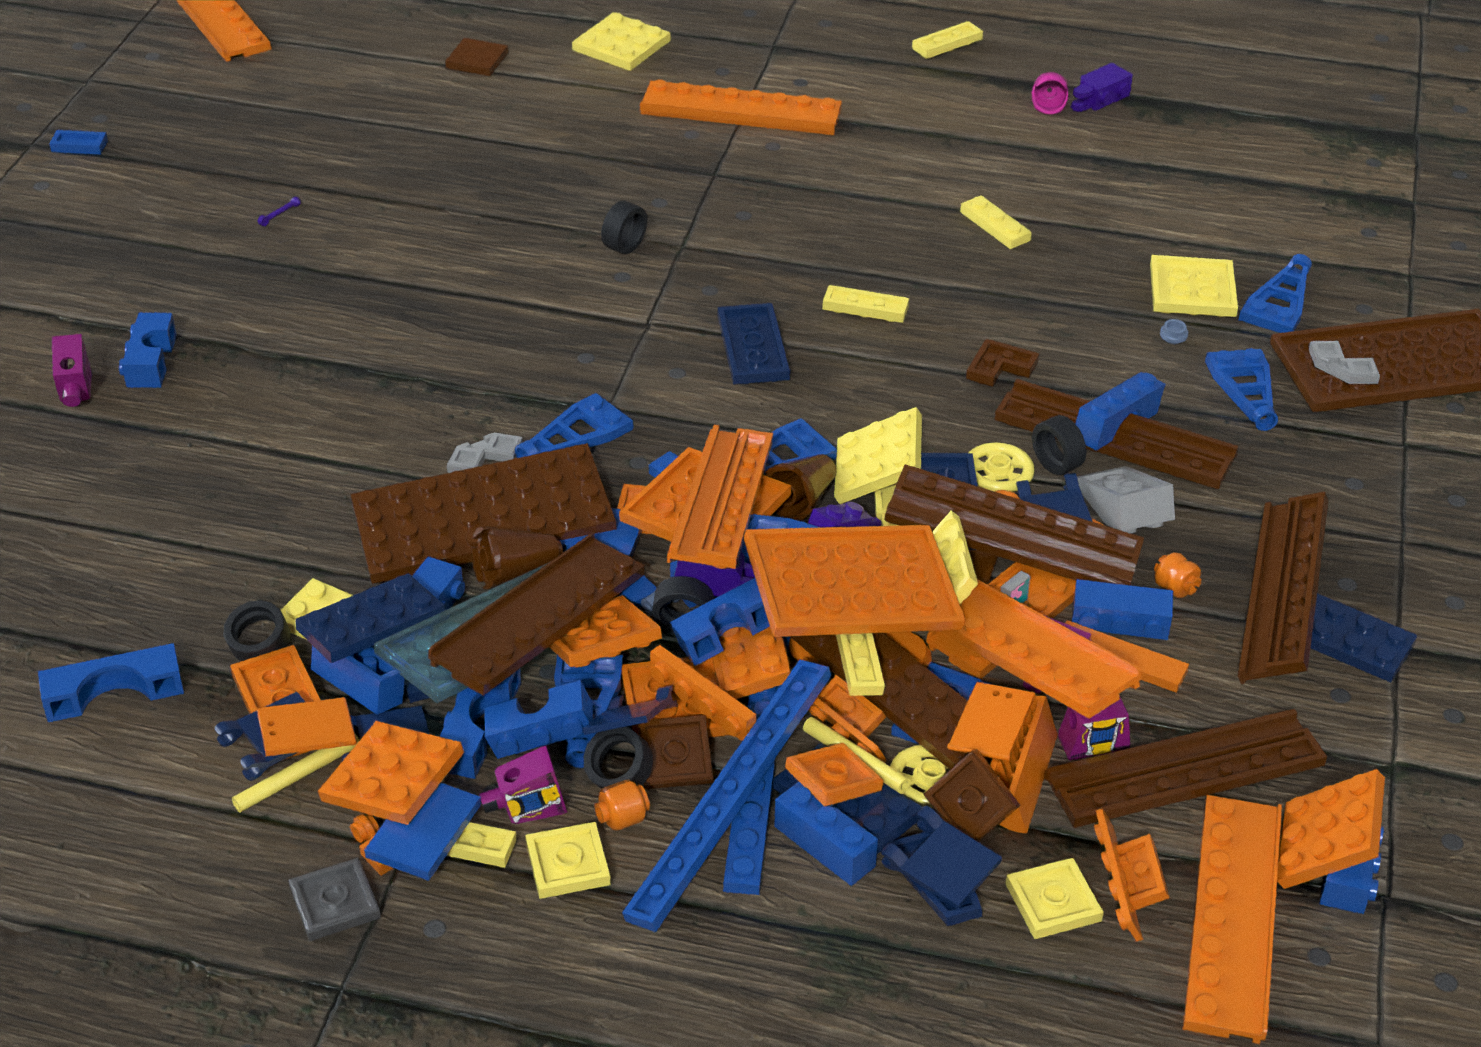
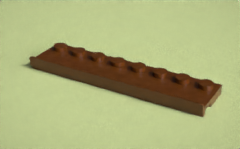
(1136, 440)
(1016, 528)
(1284, 588)
(534, 614)
(1184, 767)

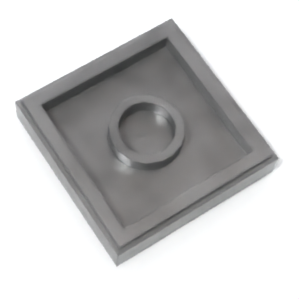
(334, 899)

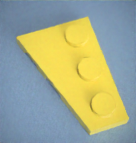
(955, 555)

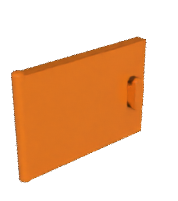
(992, 721)
(306, 726)

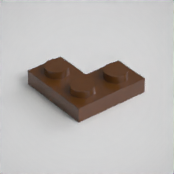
(998, 357)

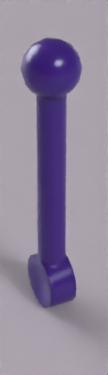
(264, 220)

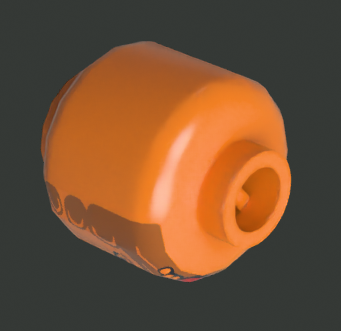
(622, 805)

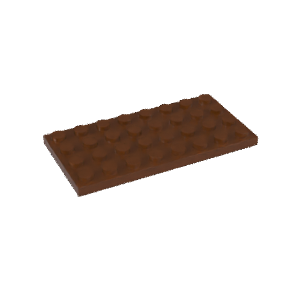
(1412, 354)
(438, 514)

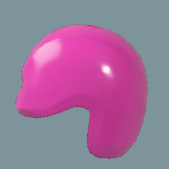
(1052, 101)

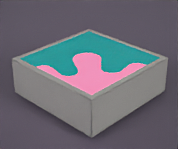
(1017, 587)

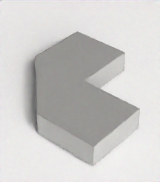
(1330, 359)
(493, 447)

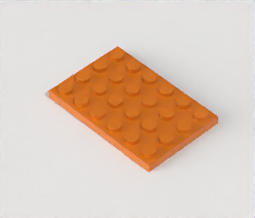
(852, 580)

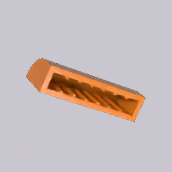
(1028, 763)

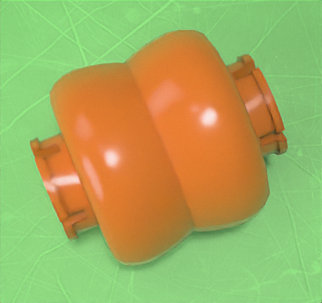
(1177, 574)

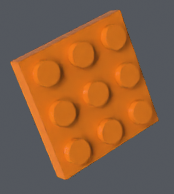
(607, 633)
(641, 687)
(391, 772)
(1331, 829)

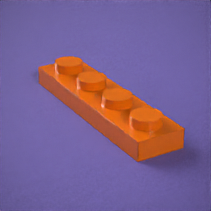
(701, 693)

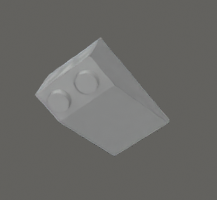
(1128, 498)

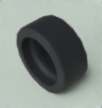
(627, 217)
(1070, 440)
(673, 589)
(248, 614)
(601, 744)

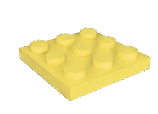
(621, 41)
(1193, 286)
(877, 455)

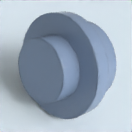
(1174, 331)

